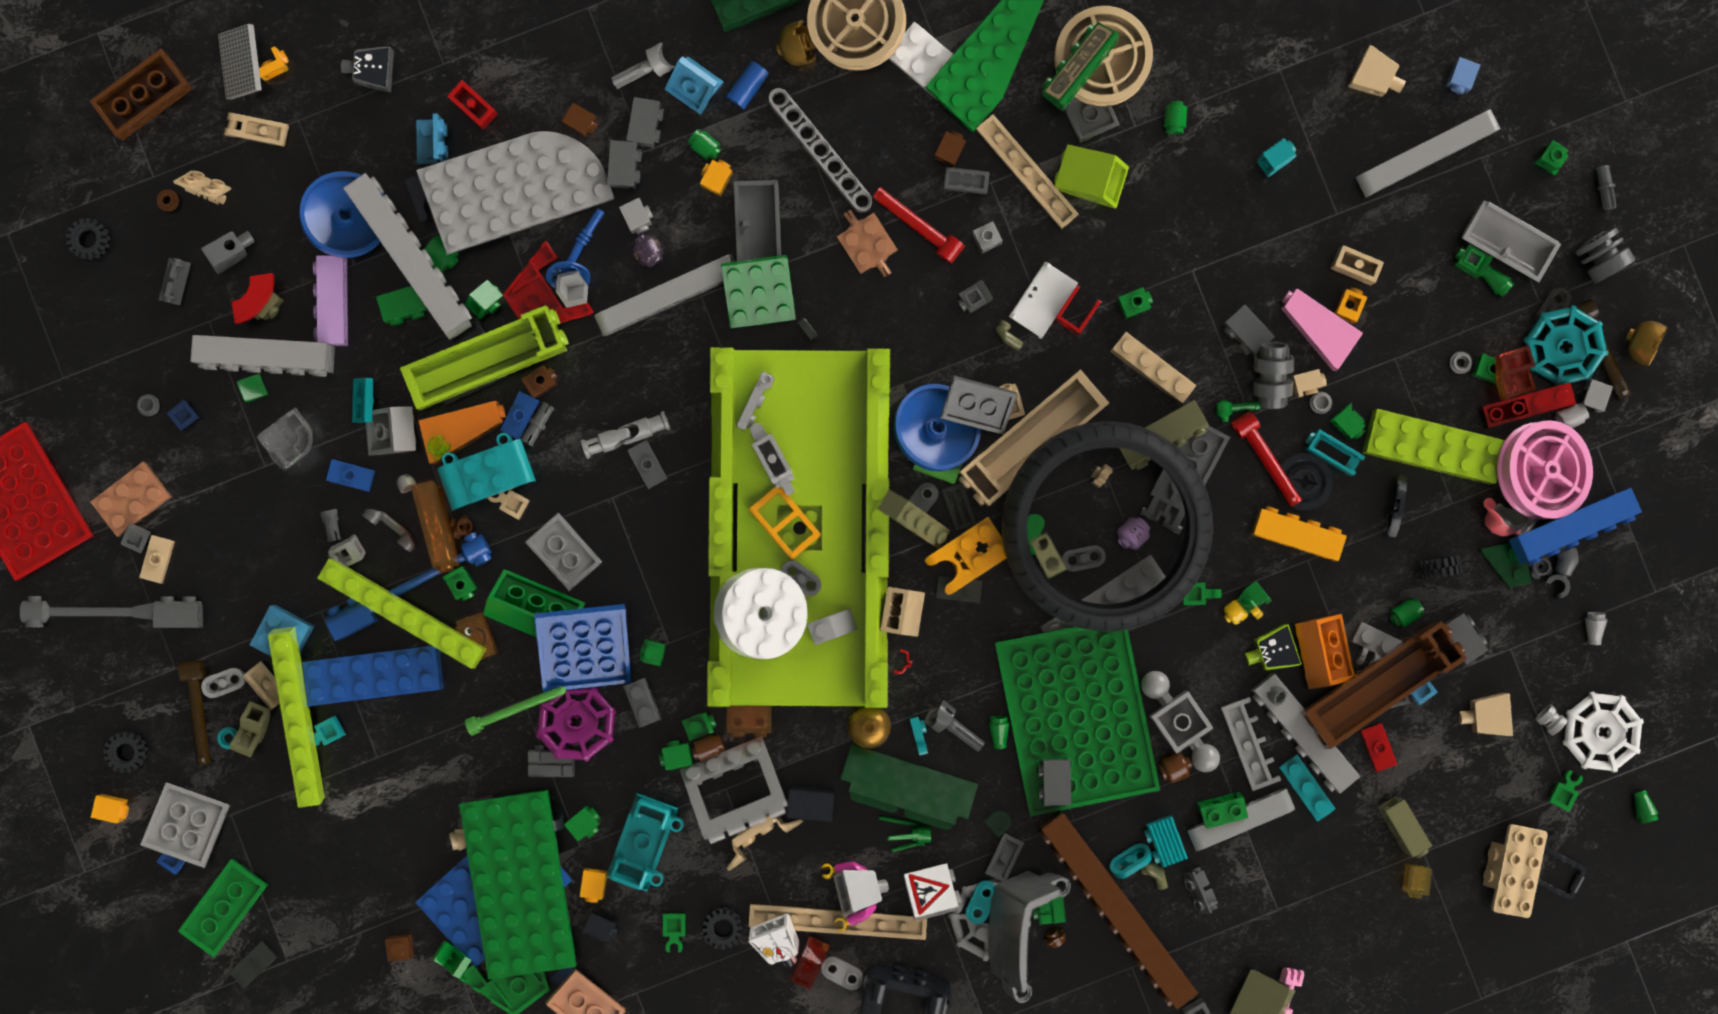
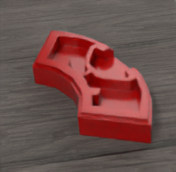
(255, 298)

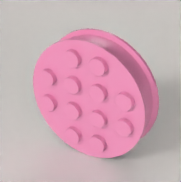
(1545, 470)

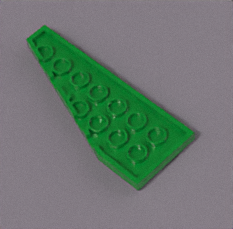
(982, 66)

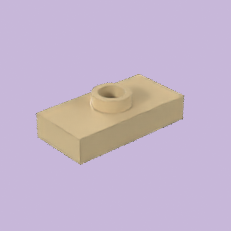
(157, 559)
(263, 684)

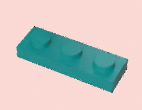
(1306, 787)

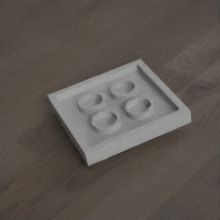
(185, 825)

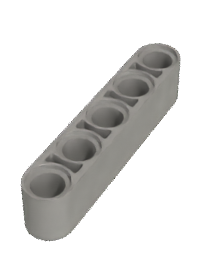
(1259, 812)

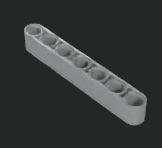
(818, 140)
(1427, 153)
(662, 297)

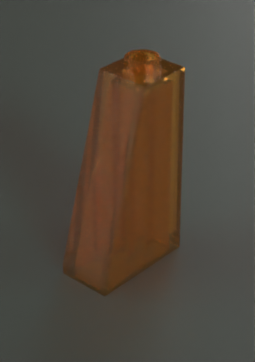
(436, 526)

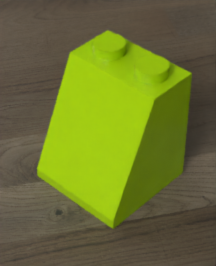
(1091, 175)

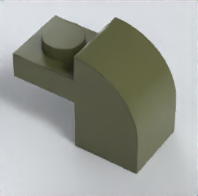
(252, 729)

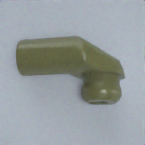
(1008, 338)
(1156, 872)

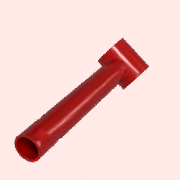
(948, 247)
(1247, 427)

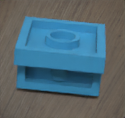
(692, 84)

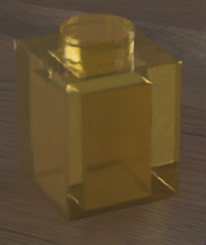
(1417, 880)

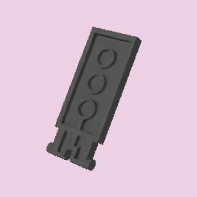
(1166, 500)

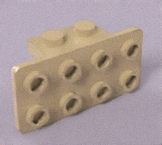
(1515, 870)

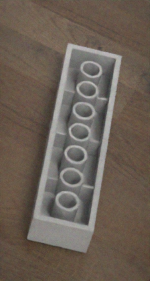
(405, 251)

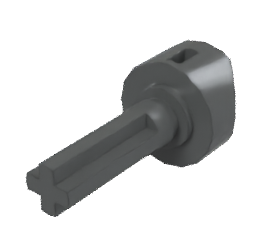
(944, 719)

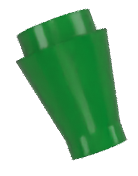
(1497, 281)
(999, 730)
(1645, 808)

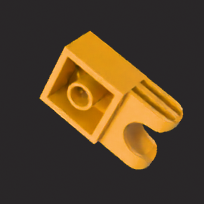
(965, 558)

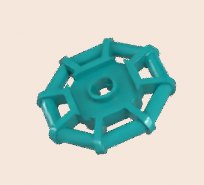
(1571, 334)

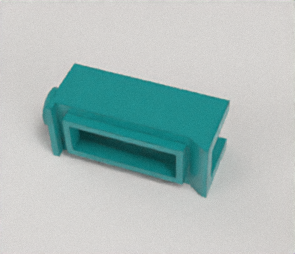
(1355, 457)

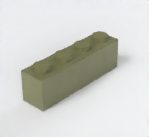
(1176, 428)
(914, 519)

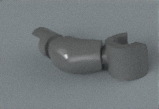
(1565, 565)

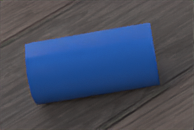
(747, 85)

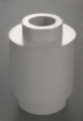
(1572, 415)

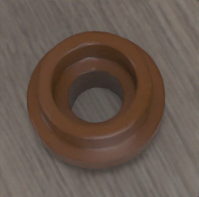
(173, 203)

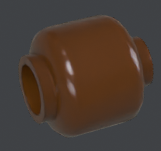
(1175, 767)

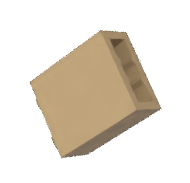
(902, 611)

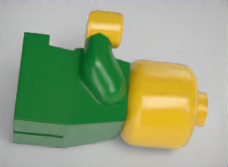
(1248, 602)

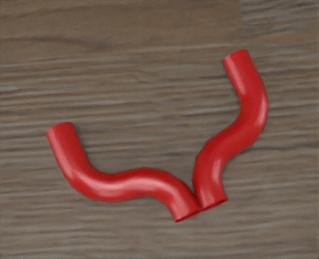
(907, 659)

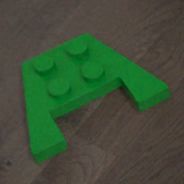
(509, 993)

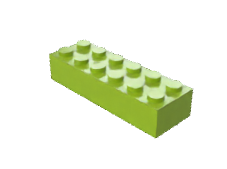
(1433, 446)

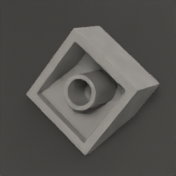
(391, 431)

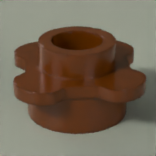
(466, 527)
(1055, 937)

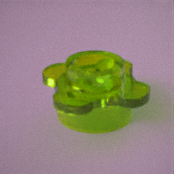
(436, 442)

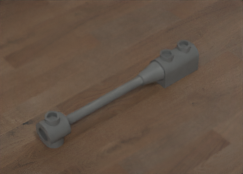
(164, 613)

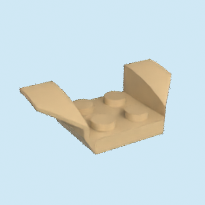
(747, 836)

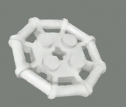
(1590, 732)

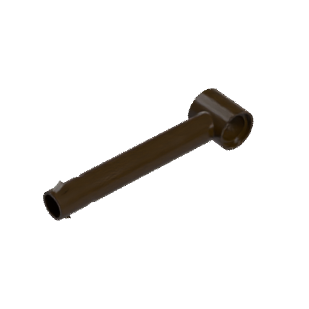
(1608, 362)
(192, 673)

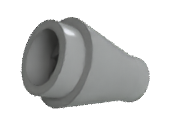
(1595, 627)

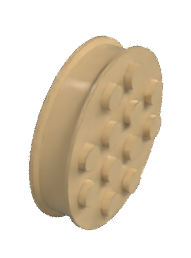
(856, 31)
(1126, 64)

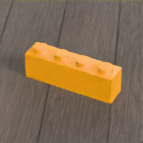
(1298, 534)

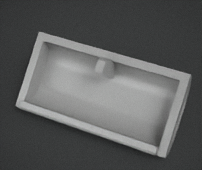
(1511, 240)

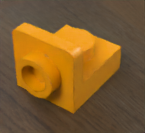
(273, 68)

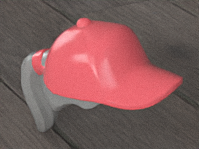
(1506, 521)

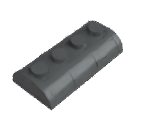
(757, 219)

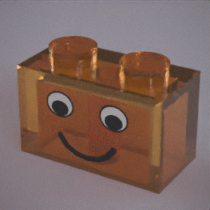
(478, 630)

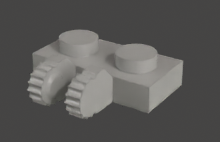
(1372, 640)

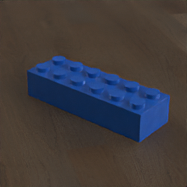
(373, 675)

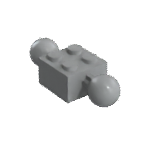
(1180, 721)

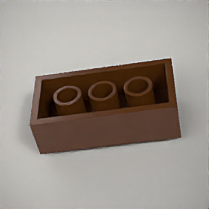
(141, 94)

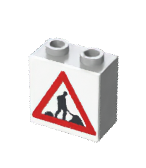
(932, 892)

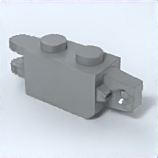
(772, 459)

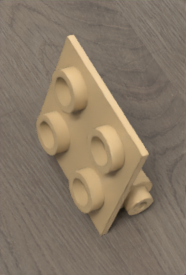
(199, 185)

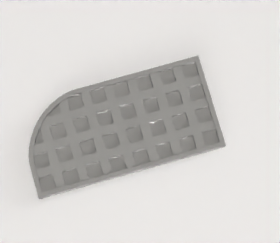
(511, 187)

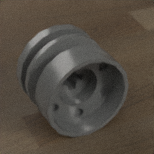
(1605, 255)

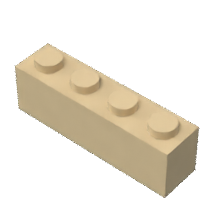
(1153, 368)

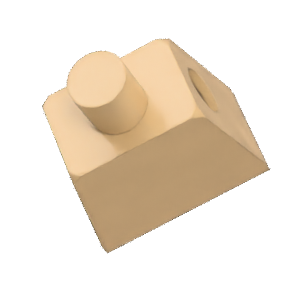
(1376, 74)
(1489, 715)

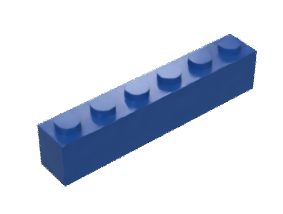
(1575, 526)

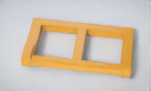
(773, 532)

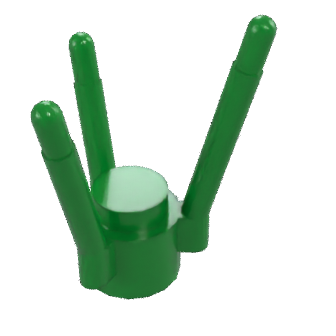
(920, 834)

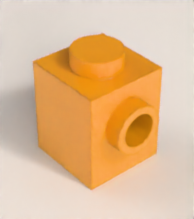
(716, 176)

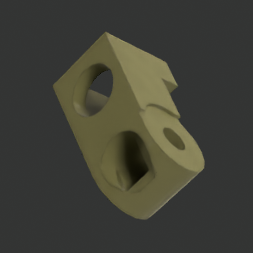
(1047, 555)

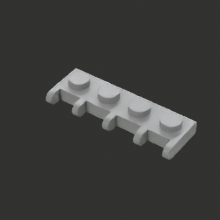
(1248, 745)

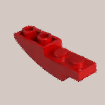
(1529, 405)

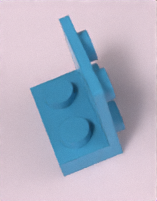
(431, 141)

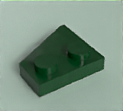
(1507, 565)

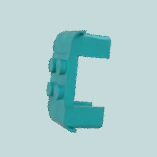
(485, 472)
(643, 843)

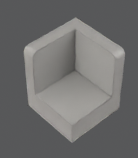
(572, 288)
(1597, 395)

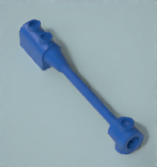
(357, 616)

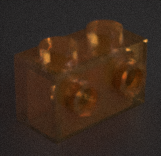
(749, 719)

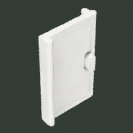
(1041, 305)

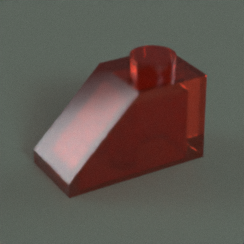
(810, 963)

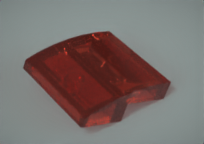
(1514, 373)

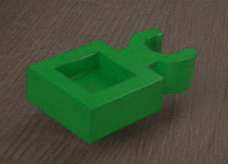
(1564, 794)
(674, 927)

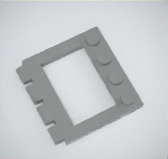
(752, 813)

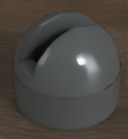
(1277, 695)

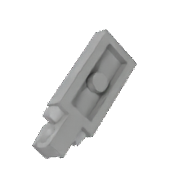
(756, 400)

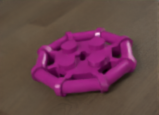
(576, 735)

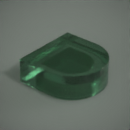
(998, 822)

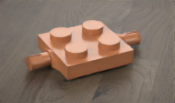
(867, 243)

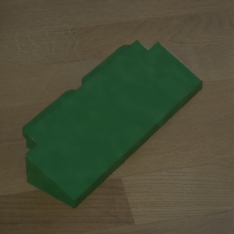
(896, 783)

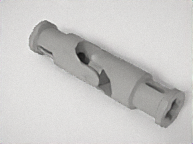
(615, 438)

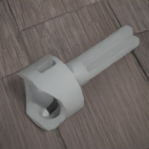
(655, 62)

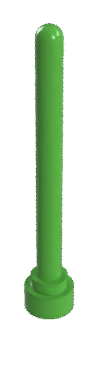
(476, 724)

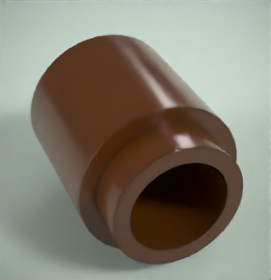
(707, 747)

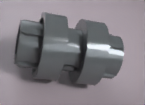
(1273, 365)

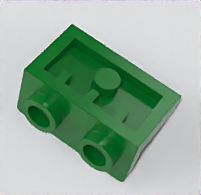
(1222, 810)

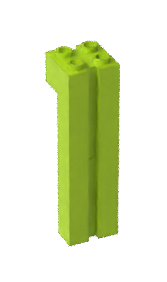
(485, 358)

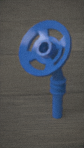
(569, 265)

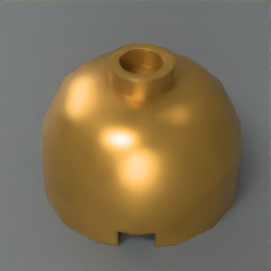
(796, 44)
(1645, 341)
(868, 726)

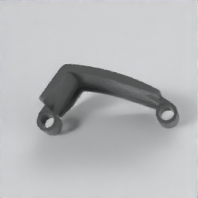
(1009, 926)

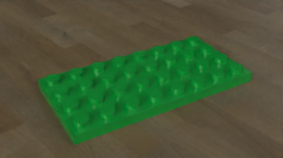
(518, 884)

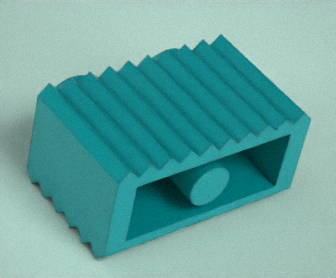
(1277, 156)
(1165, 841)

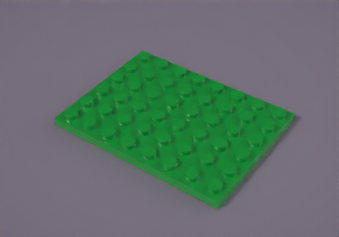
(1079, 701)

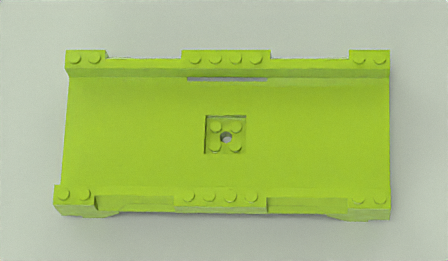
(834, 435)

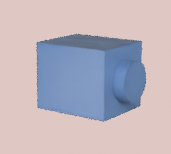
(1462, 75)

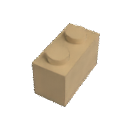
(1357, 265)

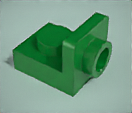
(699, 725)

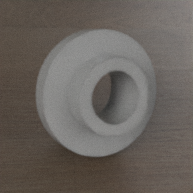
(1466, 359)

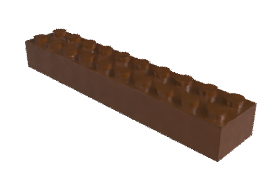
(1121, 914)

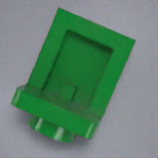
(452, 959)

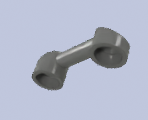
(405, 539)

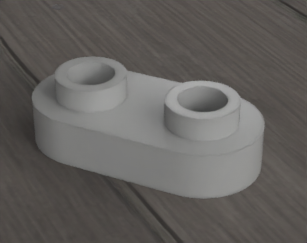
(224, 683)
(842, 973)

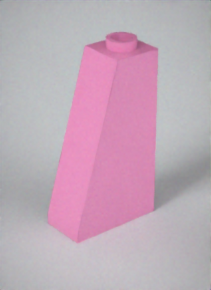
(1322, 328)

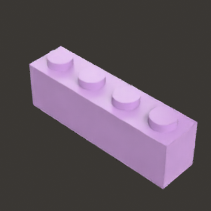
(331, 300)

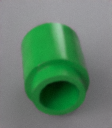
(1175, 117)
(704, 145)
(1406, 613)

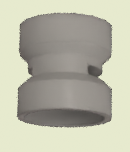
(1551, 720)

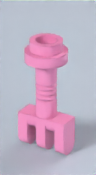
(1291, 978)

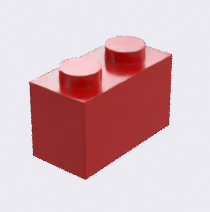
(472, 105)

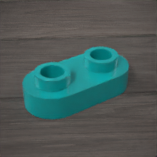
(1131, 861)
(980, 902)

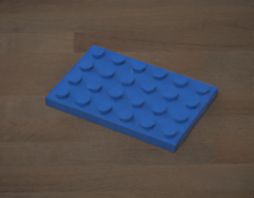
(454, 910)

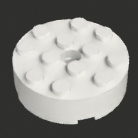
(782, 610)

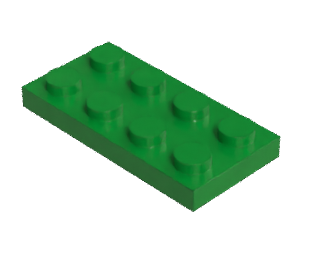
(223, 908)

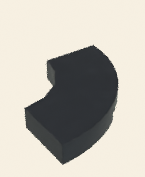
(1397, 506)

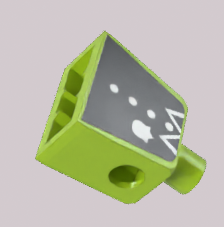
(1274, 650)

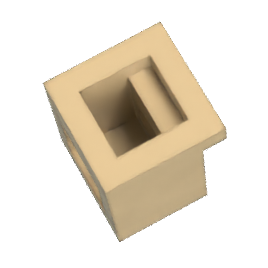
(1308, 383)

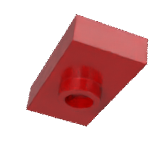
(1378, 747)

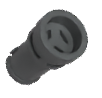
(330, 522)

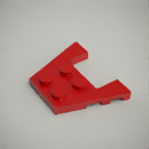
(531, 290)

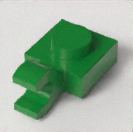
(1199, 593)

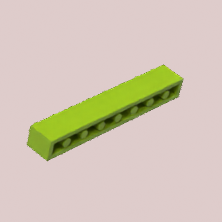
(402, 613)
(296, 716)

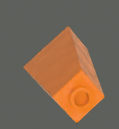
(462, 426)

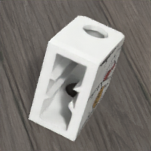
(776, 940)

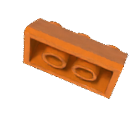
(1324, 651)

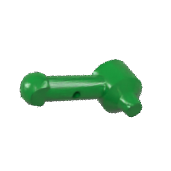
(1225, 408)

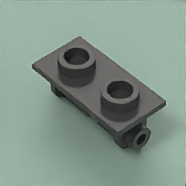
(174, 281)
(1202, 900)

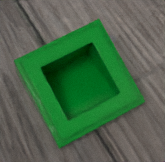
(252, 388)

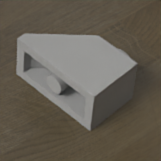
(832, 626)

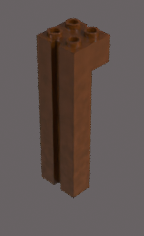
(1384, 683)

